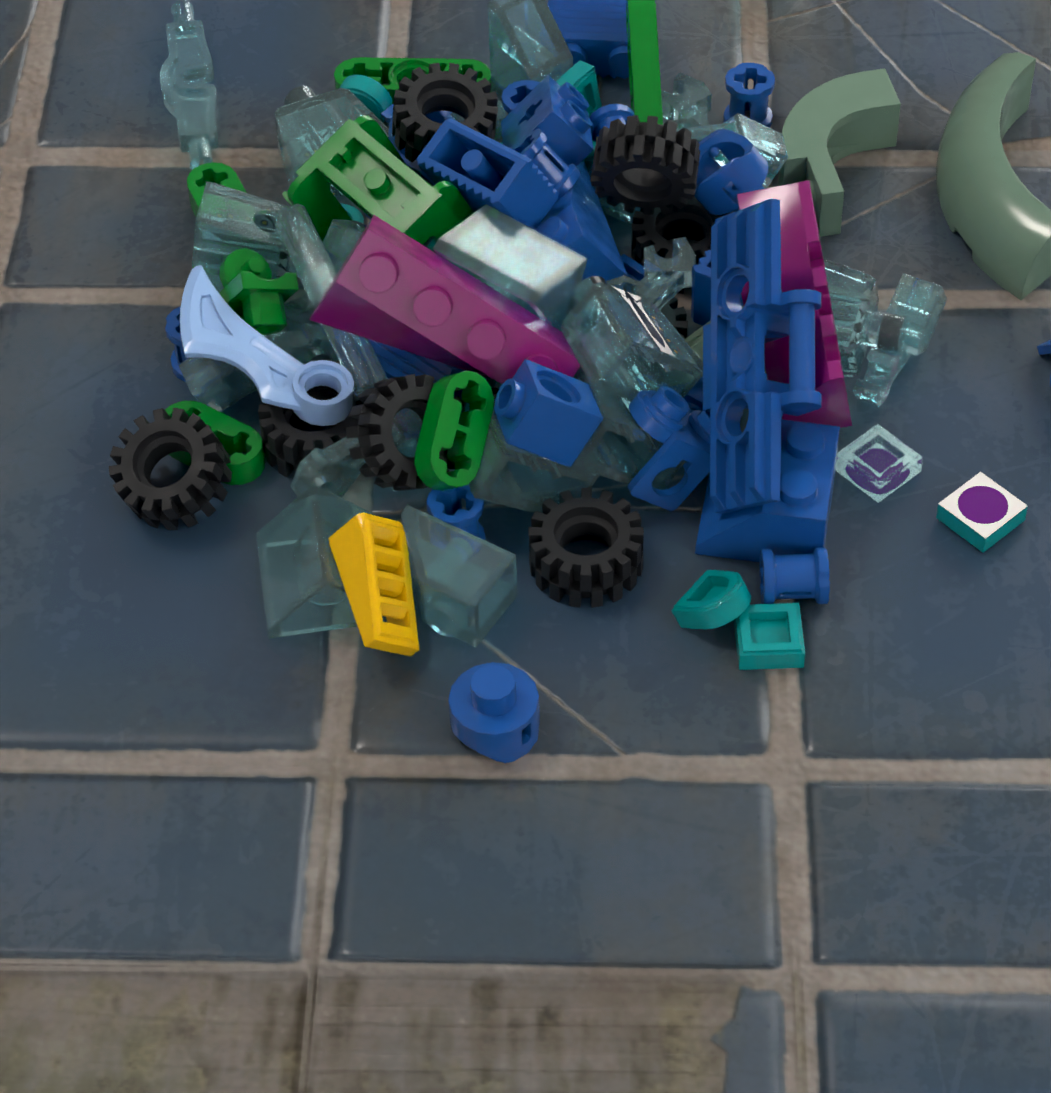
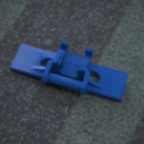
(748, 464)

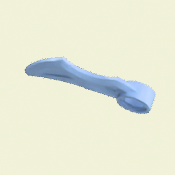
(217, 332)

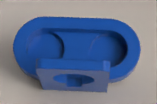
(684, 437)

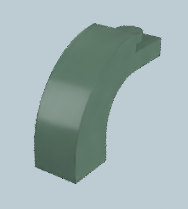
(831, 123)

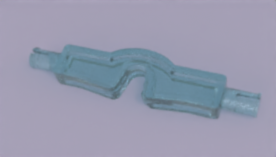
(184, 87)

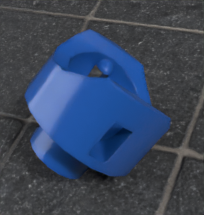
(718, 184)
(492, 708)

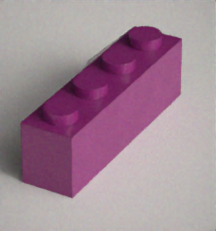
(805, 269)
(429, 307)

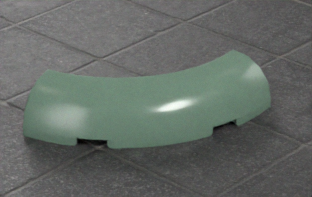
(979, 187)

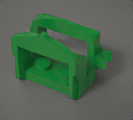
(378, 181)

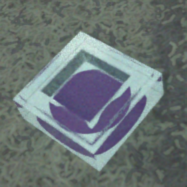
(878, 463)

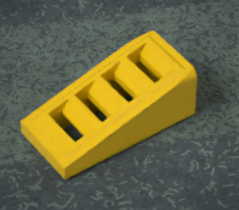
(378, 581)

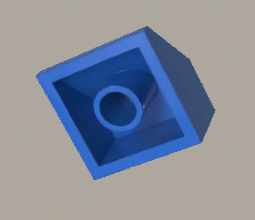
(796, 521)

